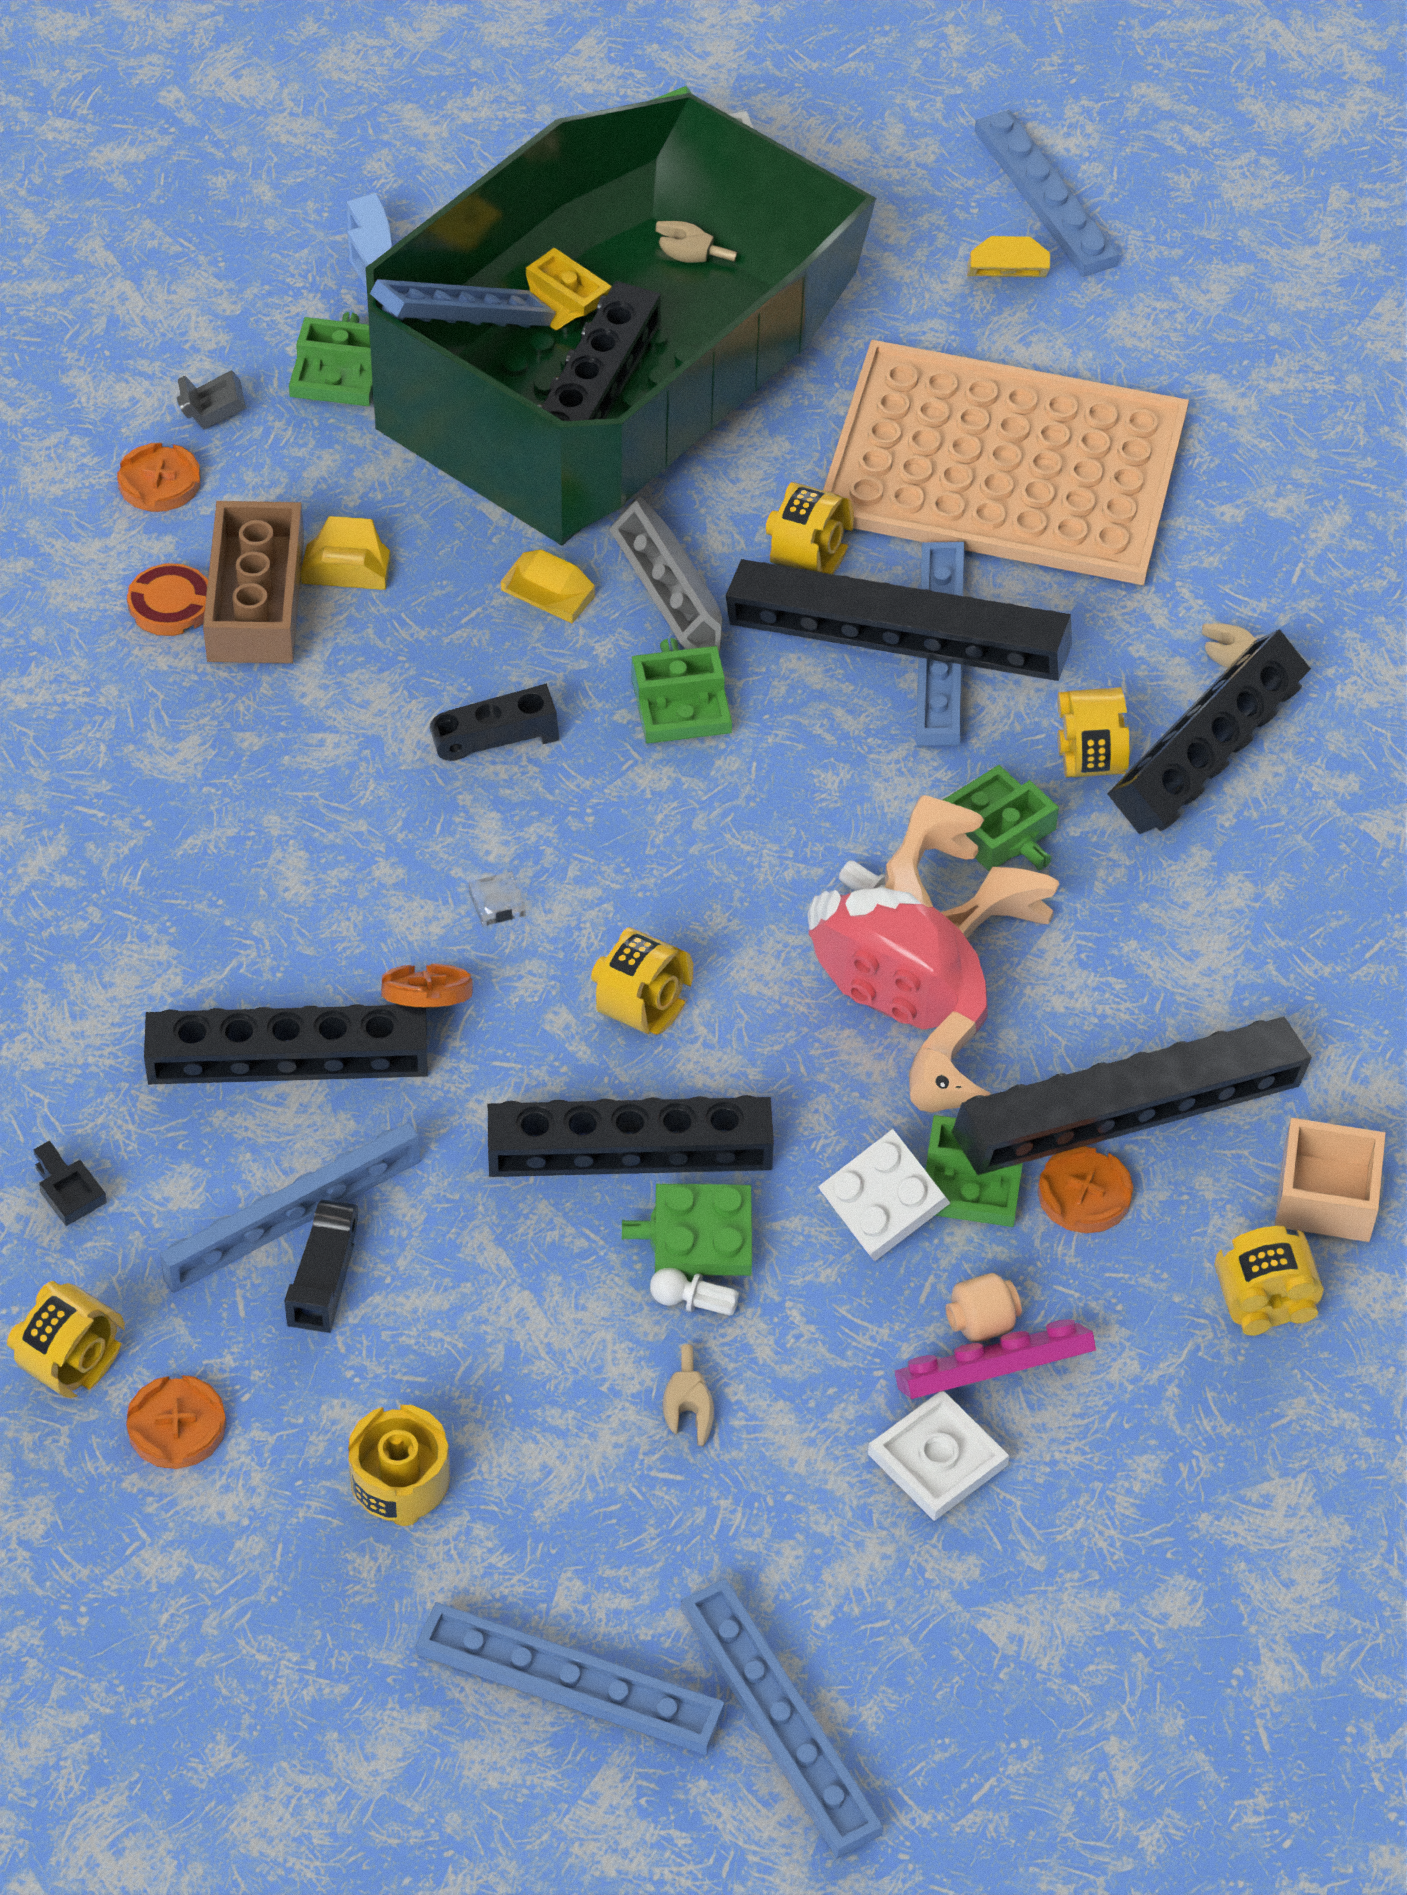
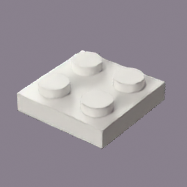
(883, 1195)
(938, 1455)

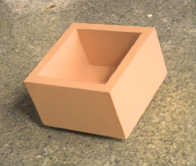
(1330, 1179)

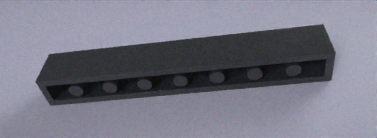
(900, 619)
(1130, 1094)

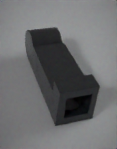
(495, 723)
(323, 1267)

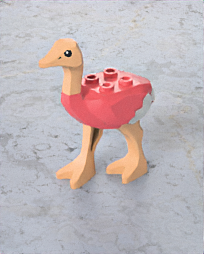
(916, 962)

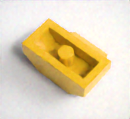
(1009, 258)
(565, 287)
(347, 555)
(549, 584)

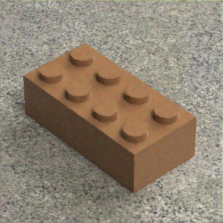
(254, 582)

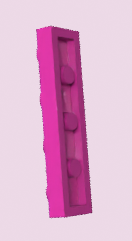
(977, 1363)

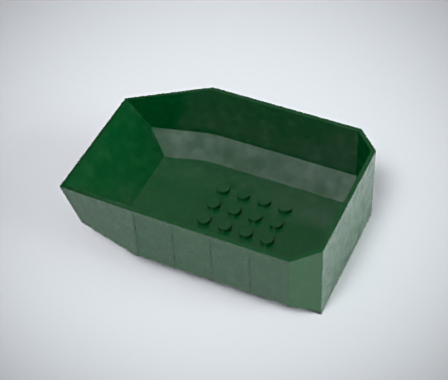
(595, 193)

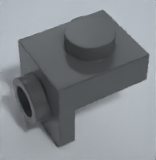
(211, 401)

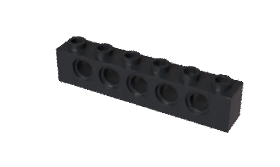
(605, 355)
(1209, 733)
(254, 1047)
(650, 1149)

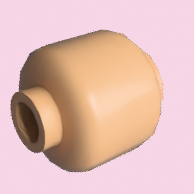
(983, 1307)

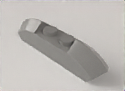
(668, 576)

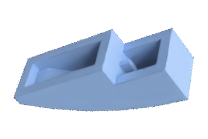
(367, 232)

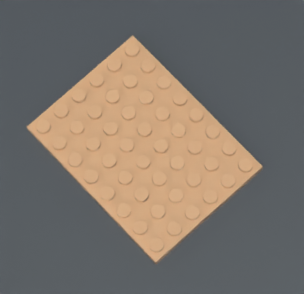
(1007, 460)

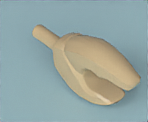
(689, 242)
(1235, 637)
(688, 1392)

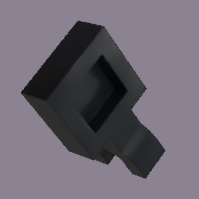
(67, 1189)

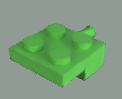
(333, 361)
(680, 693)
(1012, 817)
(972, 1197)
(699, 1229)

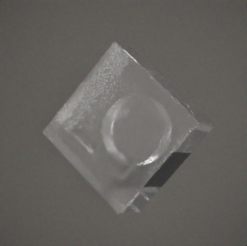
(497, 899)

